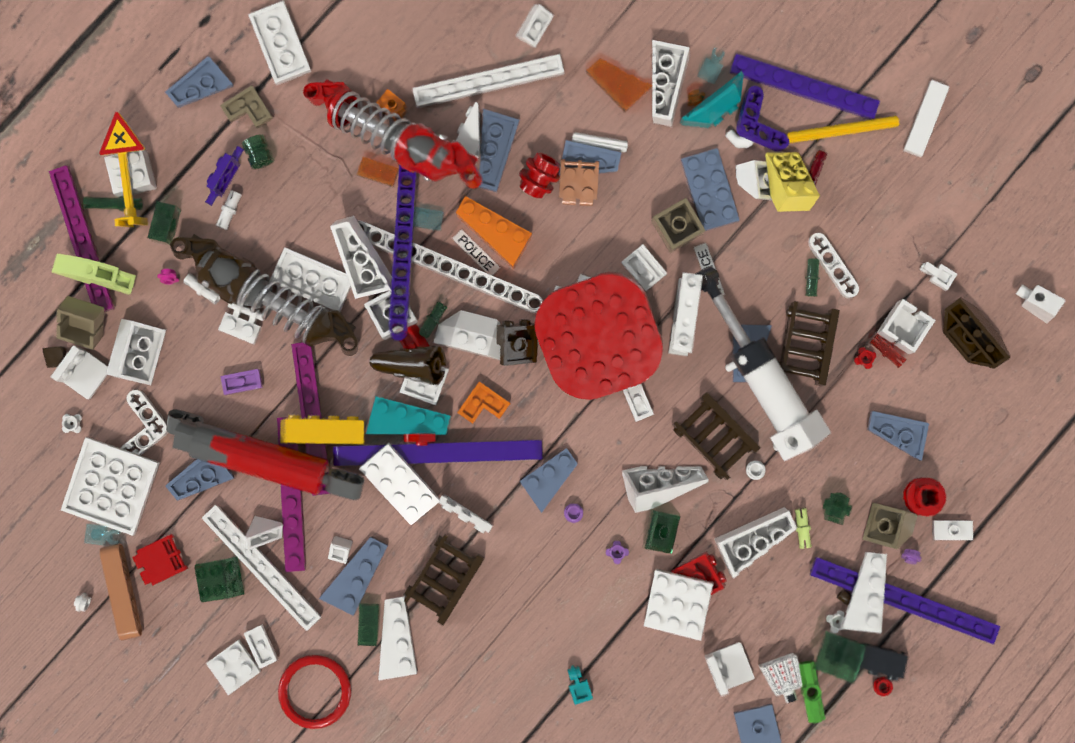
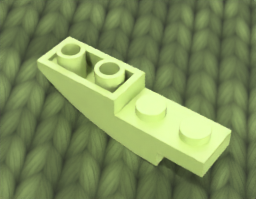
(93, 272)

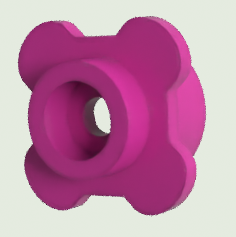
(168, 276)

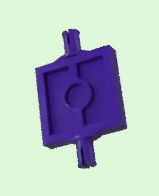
(223, 175)

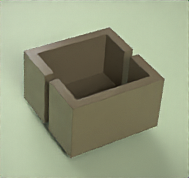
(80, 322)

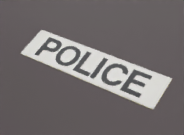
(476, 252)
(705, 260)

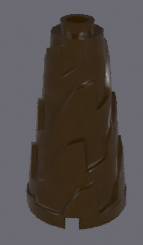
(416, 364)

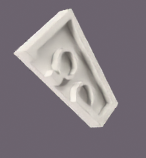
(465, 514)

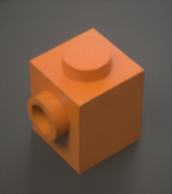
(393, 104)

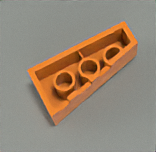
(496, 231)

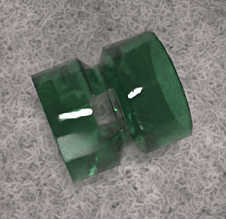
(257, 150)

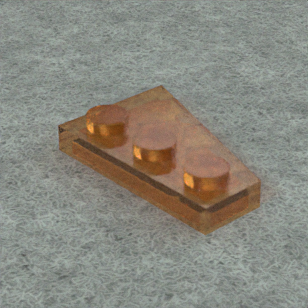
(618, 85)

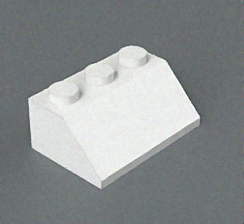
(136, 352)

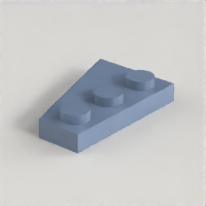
(198, 84)
(900, 432)
(197, 478)
(548, 478)

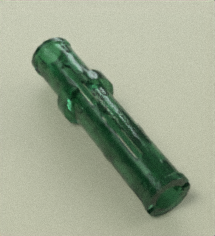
(110, 203)

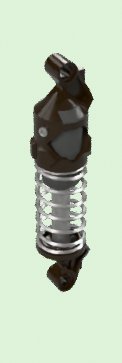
(242, 284)

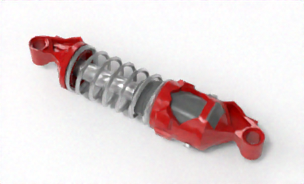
(410, 144)

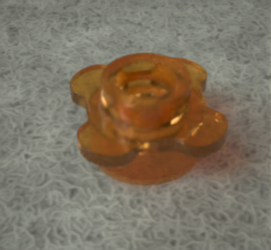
(695, 97)

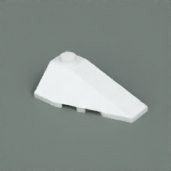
(654, 487)

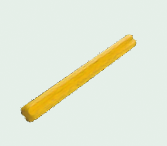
(843, 129)

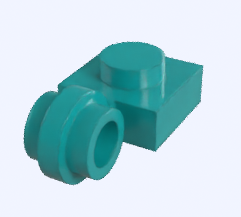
(580, 689)

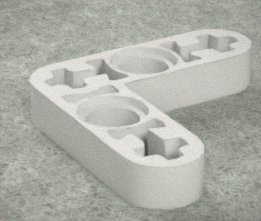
(150, 430)

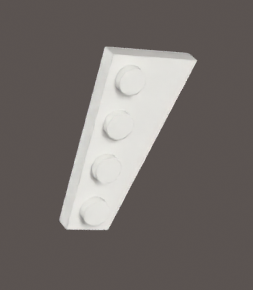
(867, 601)
(397, 649)

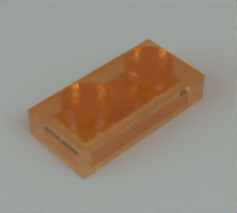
(378, 172)

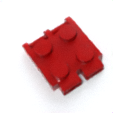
(159, 561)

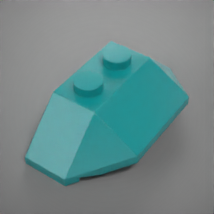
(717, 105)

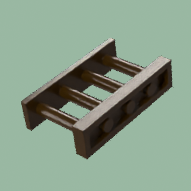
(826, 338)
(721, 417)
(452, 595)

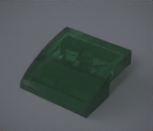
(839, 656)

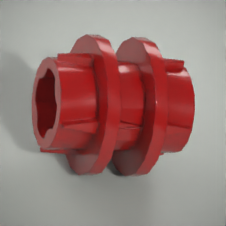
(541, 172)
(936, 496)

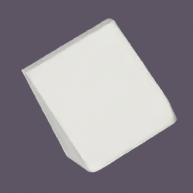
(340, 549)

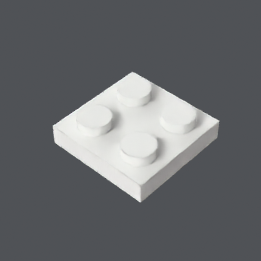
(233, 667)

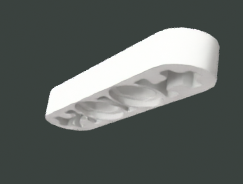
(830, 267)

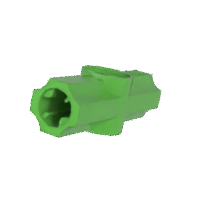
(812, 703)

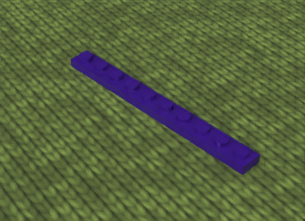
(911, 603)

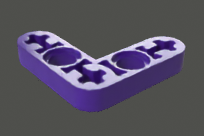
(752, 123)

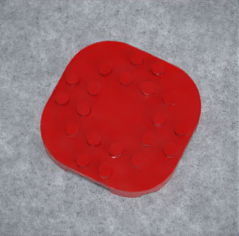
(599, 336)

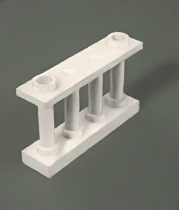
(685, 314)

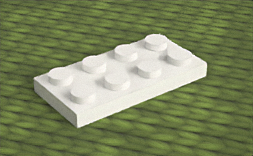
(279, 43)
(312, 279)
(399, 483)

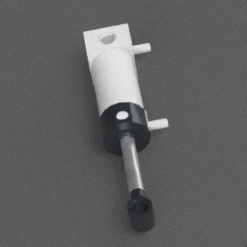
(757, 363)

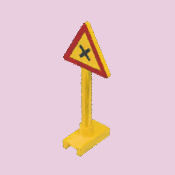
(120, 141)

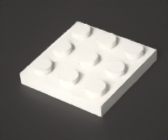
(678, 604)

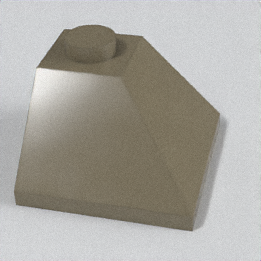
(889, 526)

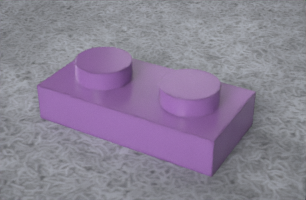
(241, 382)

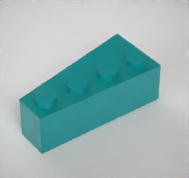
(401, 418)

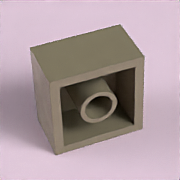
(678, 225)

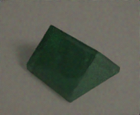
(661, 531)

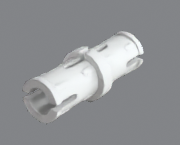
(228, 210)
(192, 282)

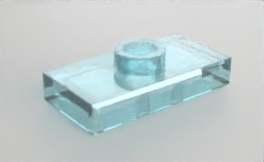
(427, 218)

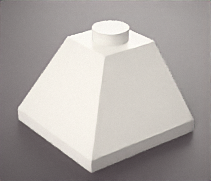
(754, 179)

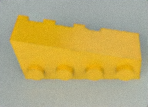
(322, 431)

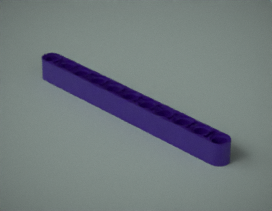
(400, 246)
(445, 452)

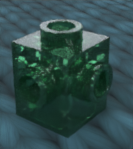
(837, 508)

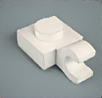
(941, 275)

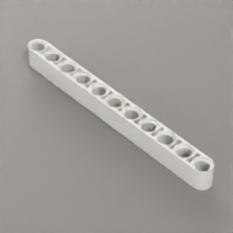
(457, 267)

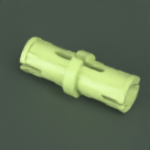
(803, 528)

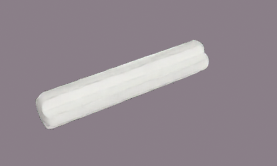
(601, 142)

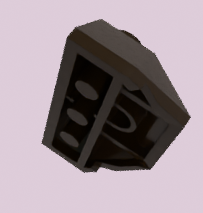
(974, 335)

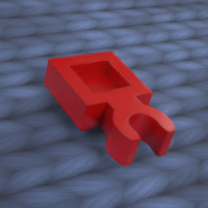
(420, 439)

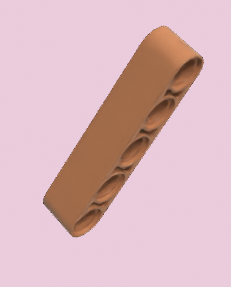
(120, 592)

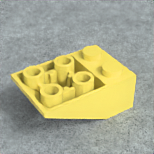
(790, 182)

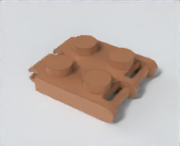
(578, 182)

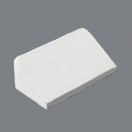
(534, 25)

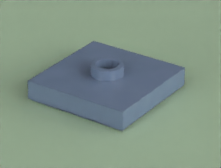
(757, 725)

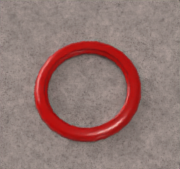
(345, 690)

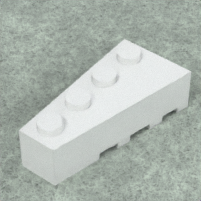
(668, 74)
(361, 261)
(754, 539)

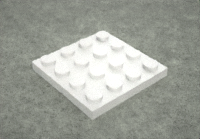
(110, 486)

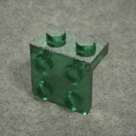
(219, 579)

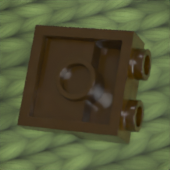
(517, 342)

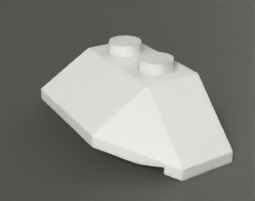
(470, 334)

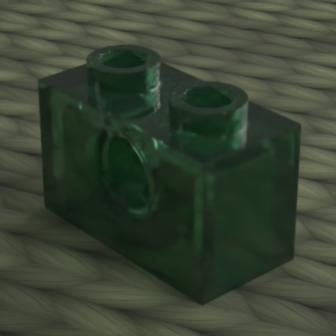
(164, 223)

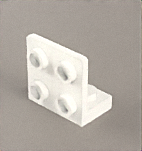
(81, 372)
(729, 667)

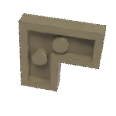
(247, 103)

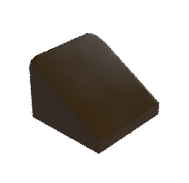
(54, 356)

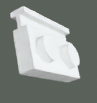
(644, 267)

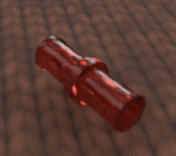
(888, 351)

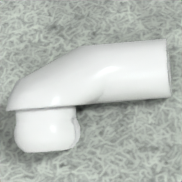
(738, 141)

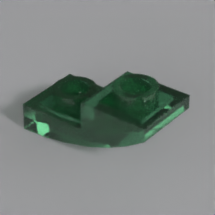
(368, 624)

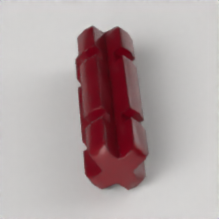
(817, 165)

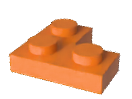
(482, 398)

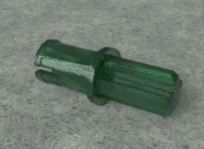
(812, 277)
(432, 320)

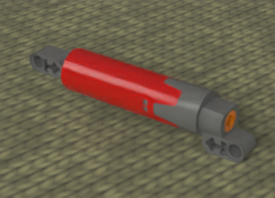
(259, 457)

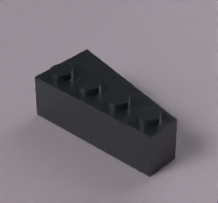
(884, 661)

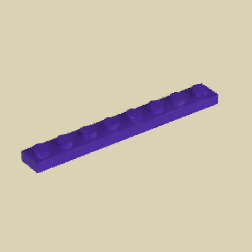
(805, 87)

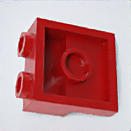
(703, 568)

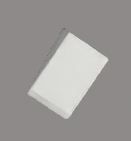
(262, 532)

